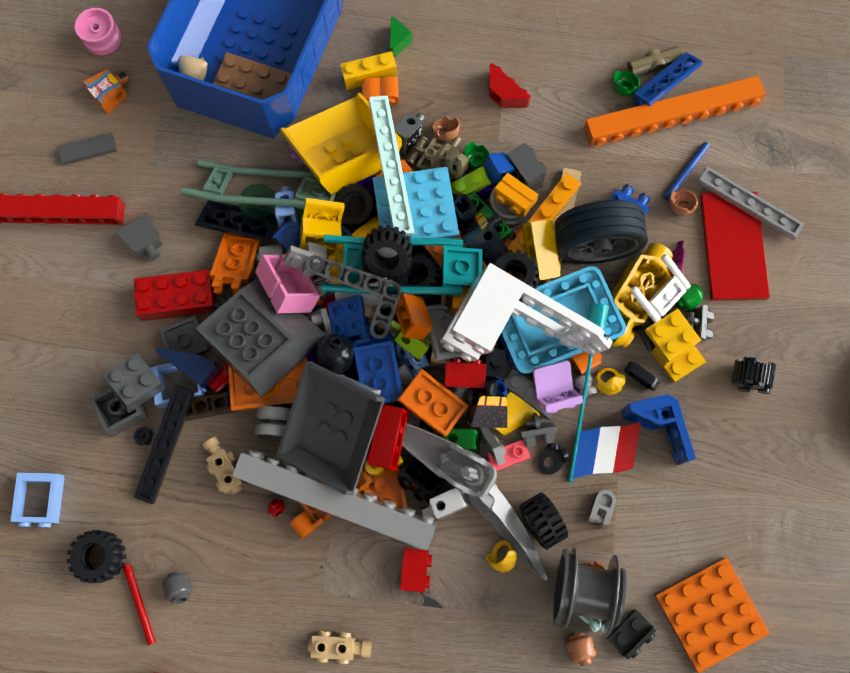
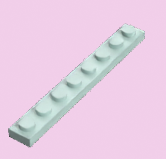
(391, 164)

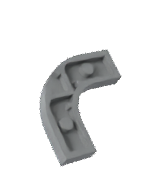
(491, 441)

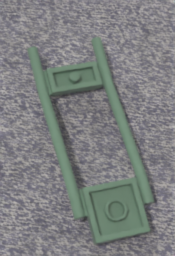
(222, 175)

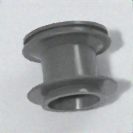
(589, 592)

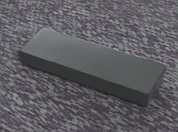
(87, 149)

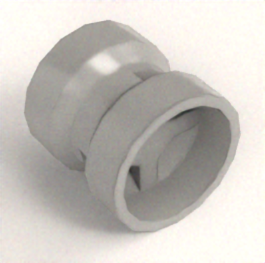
(579, 384)

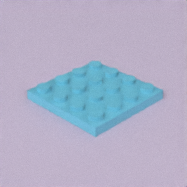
(429, 203)

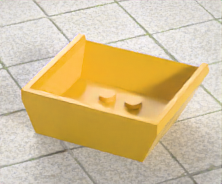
(338, 144)

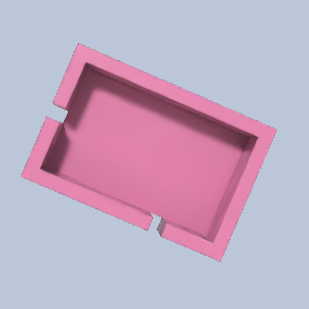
(286, 286)

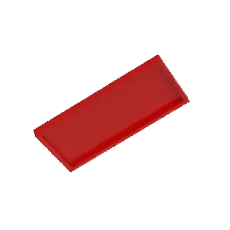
(733, 251)

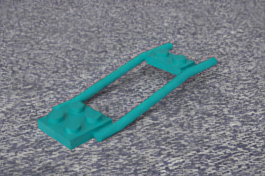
(459, 266)

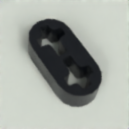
(642, 376)

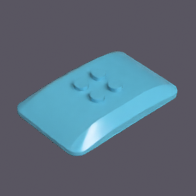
(575, 291)

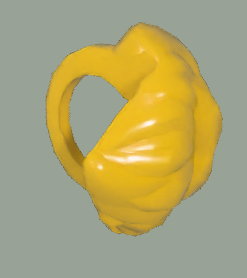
(613, 385)
(507, 563)

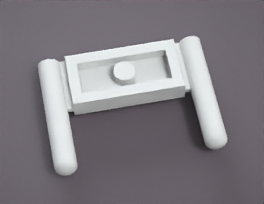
(666, 295)

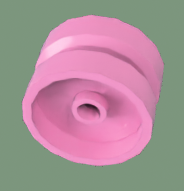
(98, 31)

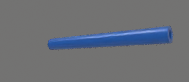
(686, 171)

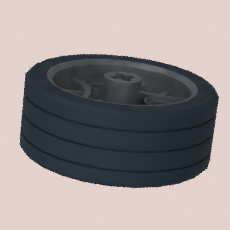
(601, 232)

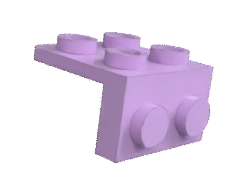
(555, 387)

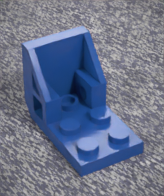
(378, 366)
(663, 413)

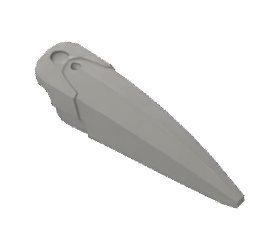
(449, 461)
(507, 523)

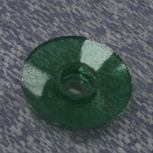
(254, 211)

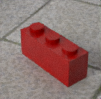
(388, 438)

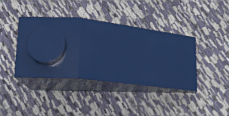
(192, 365)

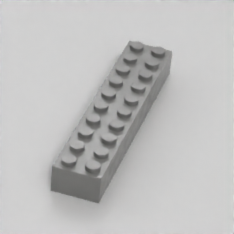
(357, 508)

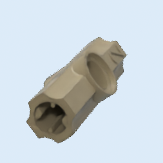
(654, 60)

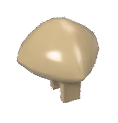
(192, 67)

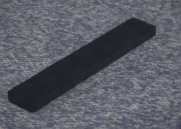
(164, 444)

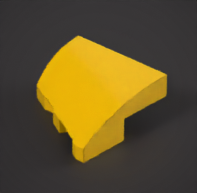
(517, 413)

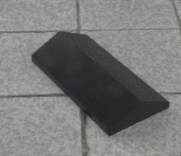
(232, 220)

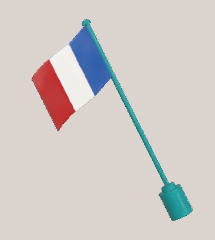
(605, 447)

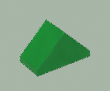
(399, 37)

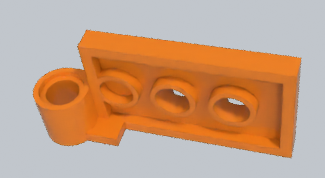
(312, 517)

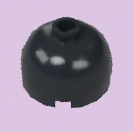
(335, 353)

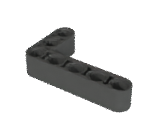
(362, 284)

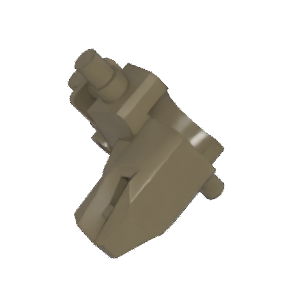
(439, 156)

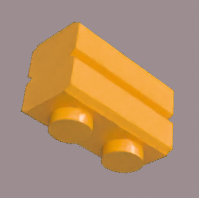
(515, 195)

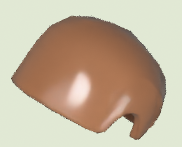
(446, 129)
(683, 202)

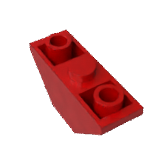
(505, 90)

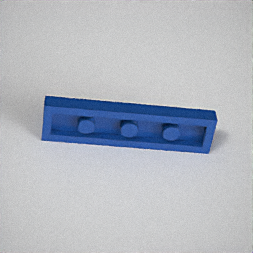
(666, 79)

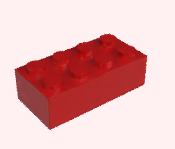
(174, 295)

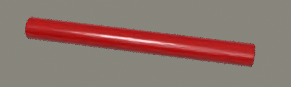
(139, 604)

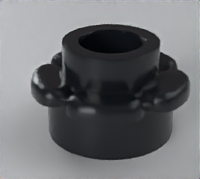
(141, 431)

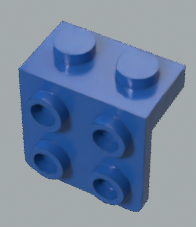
(349, 319)

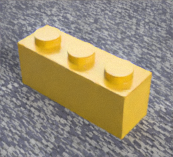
(370, 67)
(542, 247)

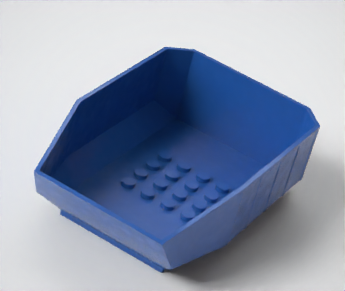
(270, 32)

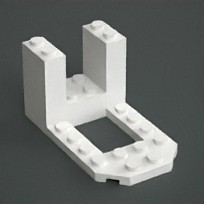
(496, 297)

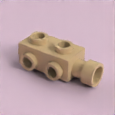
(225, 469)
(332, 647)

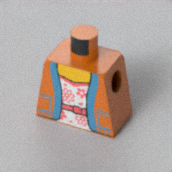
(107, 89)

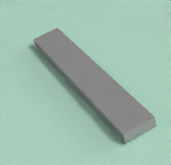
(750, 203)

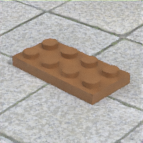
(250, 77)

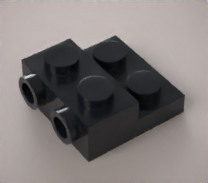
(419, 480)

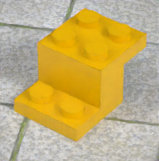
(321, 219)
(675, 345)

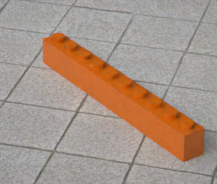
(674, 111)

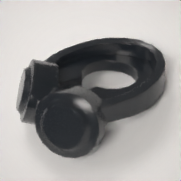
(550, 450)

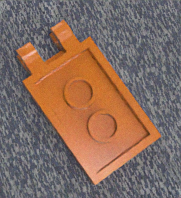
(234, 262)

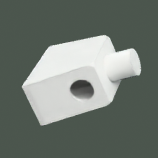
(454, 502)

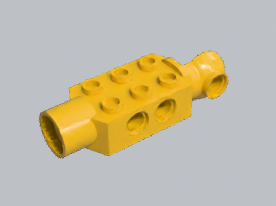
(649, 275)

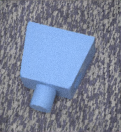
(284, 211)

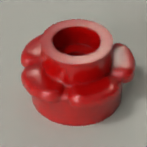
(276, 508)

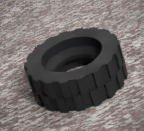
(370, 205)

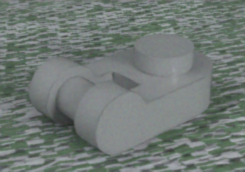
(605, 501)

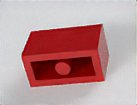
(465, 374)
(415, 570)

